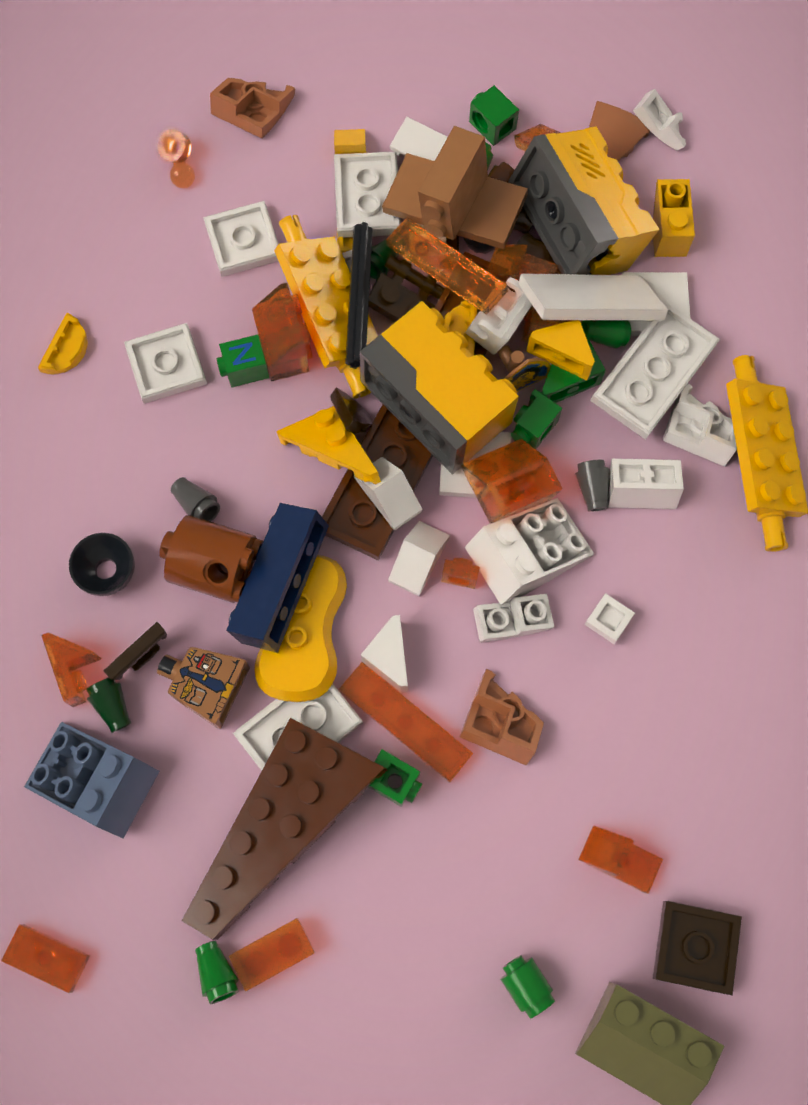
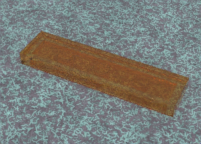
(447, 265)
(406, 722)

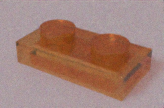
(271, 954)
(45, 958)

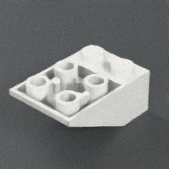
(527, 549)

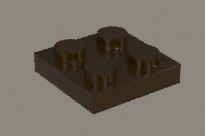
(697, 947)

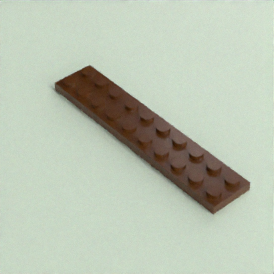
(351, 513)

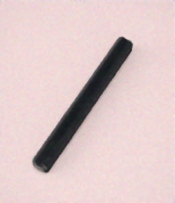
(359, 293)

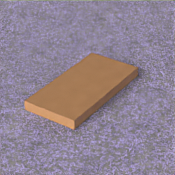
(489, 218)

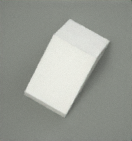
(392, 495)
(418, 557)
(386, 655)

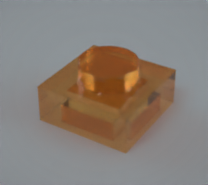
(460, 572)

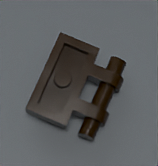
(394, 299)

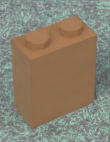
(453, 183)

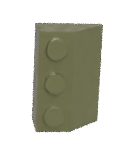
(648, 1048)

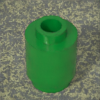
(527, 986)

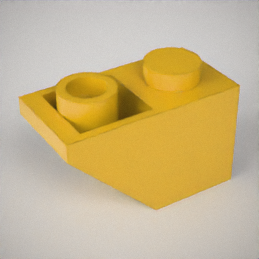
(673, 217)

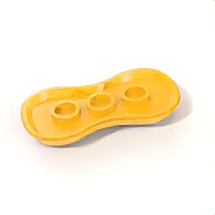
(306, 657)

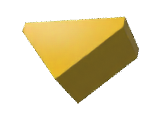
(563, 347)

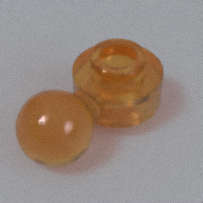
(181, 173)

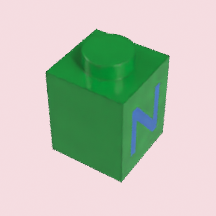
(242, 361)

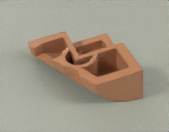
(250, 104)
(619, 129)

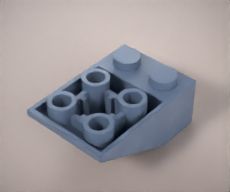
(92, 780)

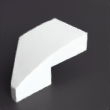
(659, 119)

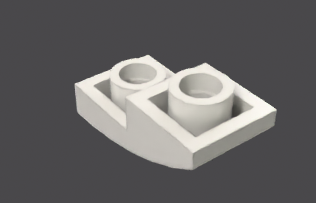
(513, 619)

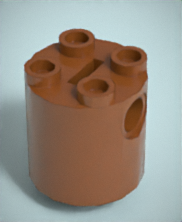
(209, 557)

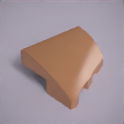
(501, 722)

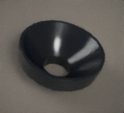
(91, 553)

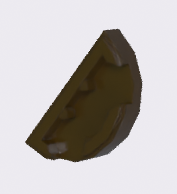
(350, 412)
(138, 653)

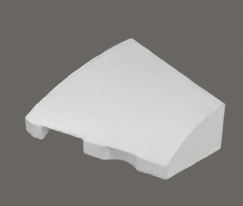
(700, 429)

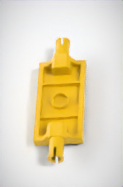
(322, 282)
(766, 452)

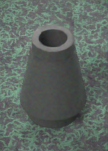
(594, 484)
(195, 500)

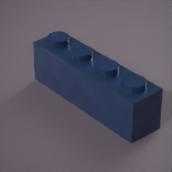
(277, 577)

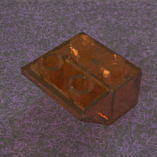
(282, 333)
(511, 480)

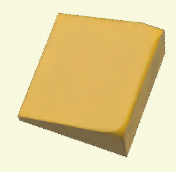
(349, 141)

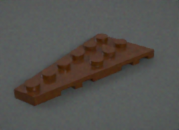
(287, 811)

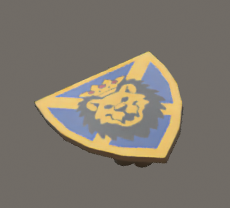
(523, 373)

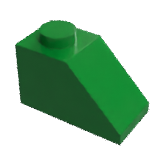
(563, 384)

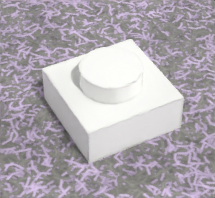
(609, 618)

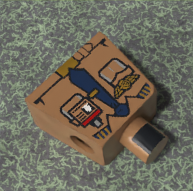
(205, 682)

